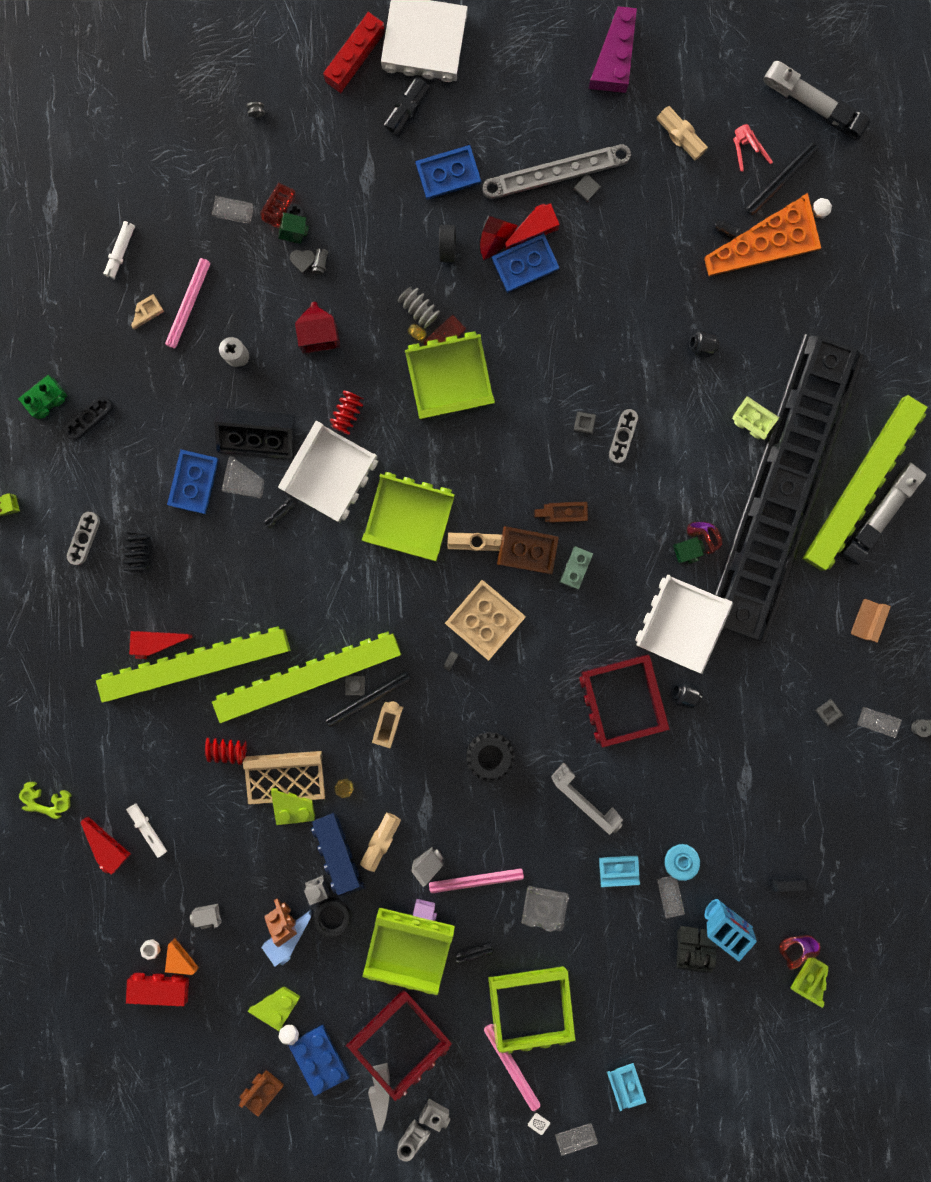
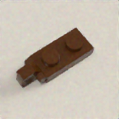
(563, 512)

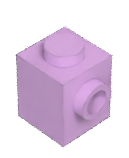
(424, 910)

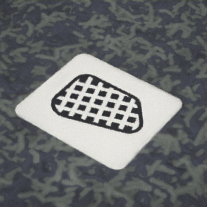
(538, 1123)

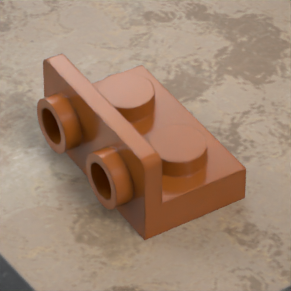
(280, 923)
(261, 1093)

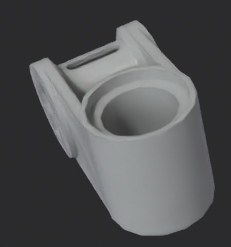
(414, 1138)

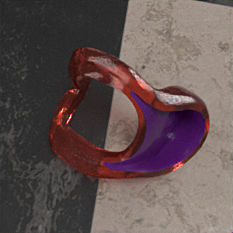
(698, 528)
(810, 947)

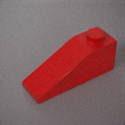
(538, 222)
(153, 642)
(106, 850)

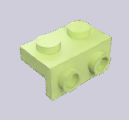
(754, 418)

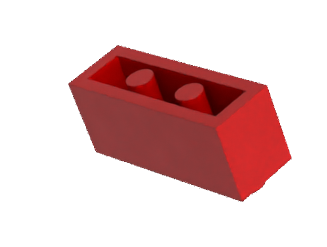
(157, 990)

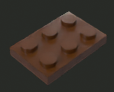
(527, 550)

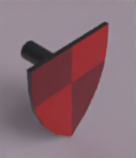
(494, 236)

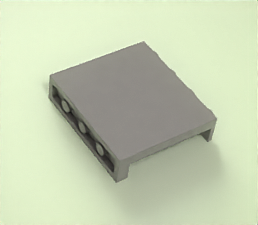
(610, 822)

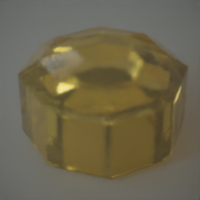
(417, 332)
(344, 788)

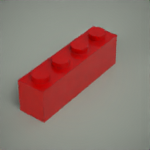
(354, 52)

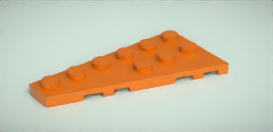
(775, 238)

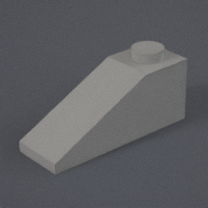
(427, 865)

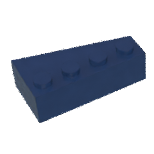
(337, 855)

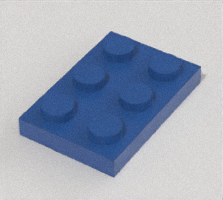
(448, 172)
(525, 263)
(193, 481)
(319, 1060)

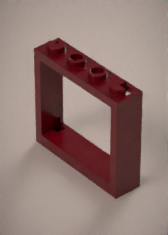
(654, 694)
(426, 1063)

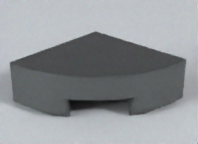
(450, 660)

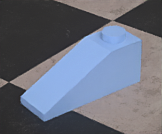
(282, 953)

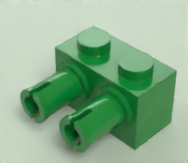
(43, 397)

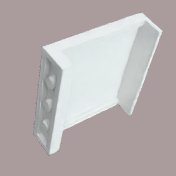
(424, 38)
(328, 472)
(684, 624)

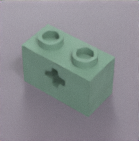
(576, 568)

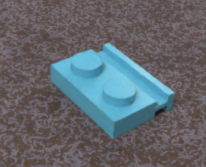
(619, 871)
(626, 1087)

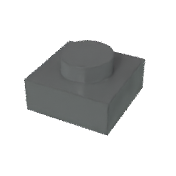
(355, 685)

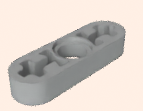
(622, 421)
(75, 541)

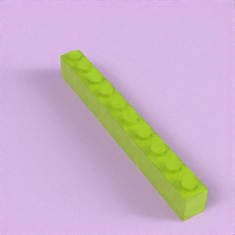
(865, 482)
(192, 665)
(307, 677)

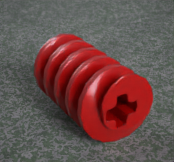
(346, 412)
(225, 752)

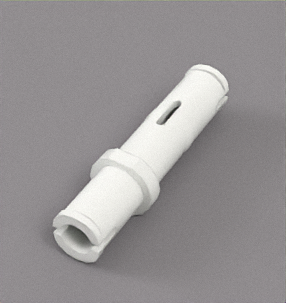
(115, 258)
(146, 830)

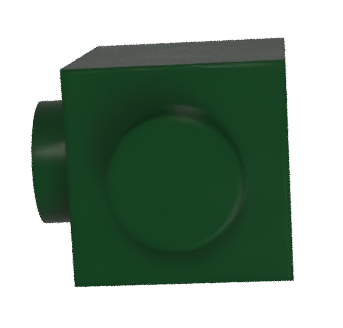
(292, 228)
(689, 550)

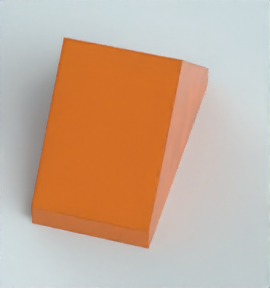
(179, 960)

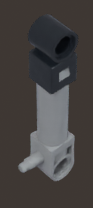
(838, 114)
(870, 532)

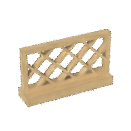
(287, 761)

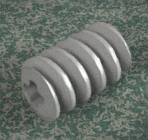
(419, 307)
(235, 359)

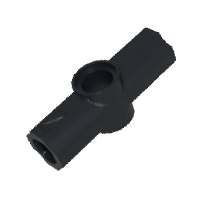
(406, 106)

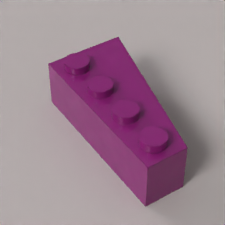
(614, 61)

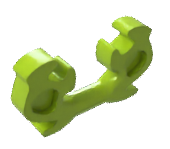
(28, 795)

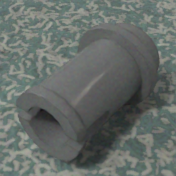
(320, 262)

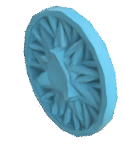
(682, 862)

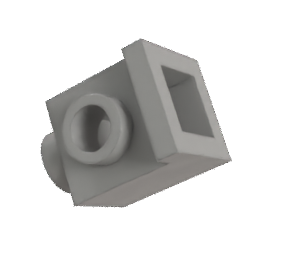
(316, 890)
(206, 916)
(432, 1110)

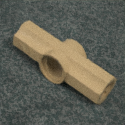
(681, 133)
(462, 541)
(380, 842)

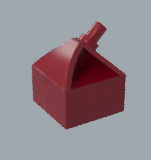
(316, 330)

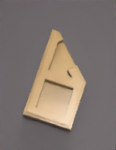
(146, 310)

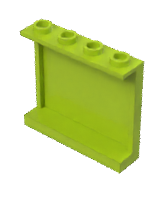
(449, 375)
(408, 516)
(408, 951)

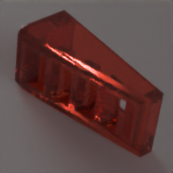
(272, 215)

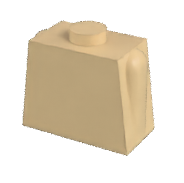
(387, 724)

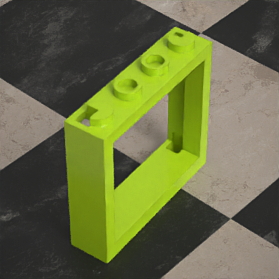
(526, 978)

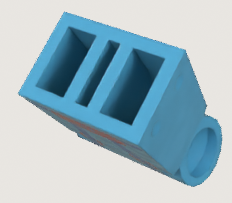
(729, 930)

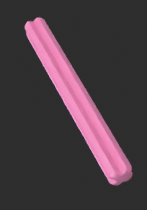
(187, 304)
(475, 881)
(514, 1071)

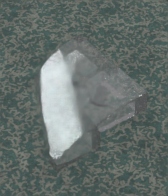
(242, 480)

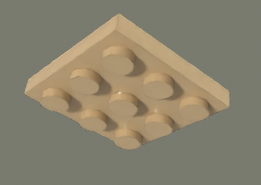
(485, 620)

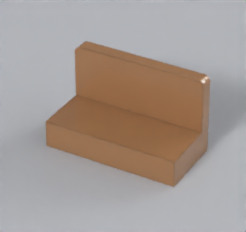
(870, 620)

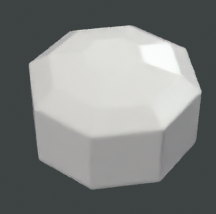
(821, 208)
(150, 949)
(288, 1035)

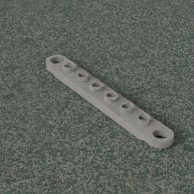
(556, 171)

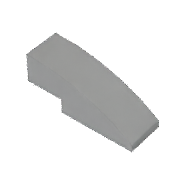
(379, 1097)

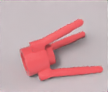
(745, 136)

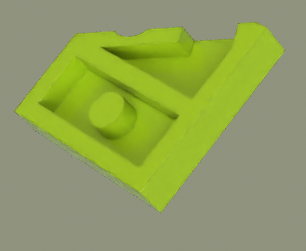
(291, 808)
(812, 981)
(275, 1007)

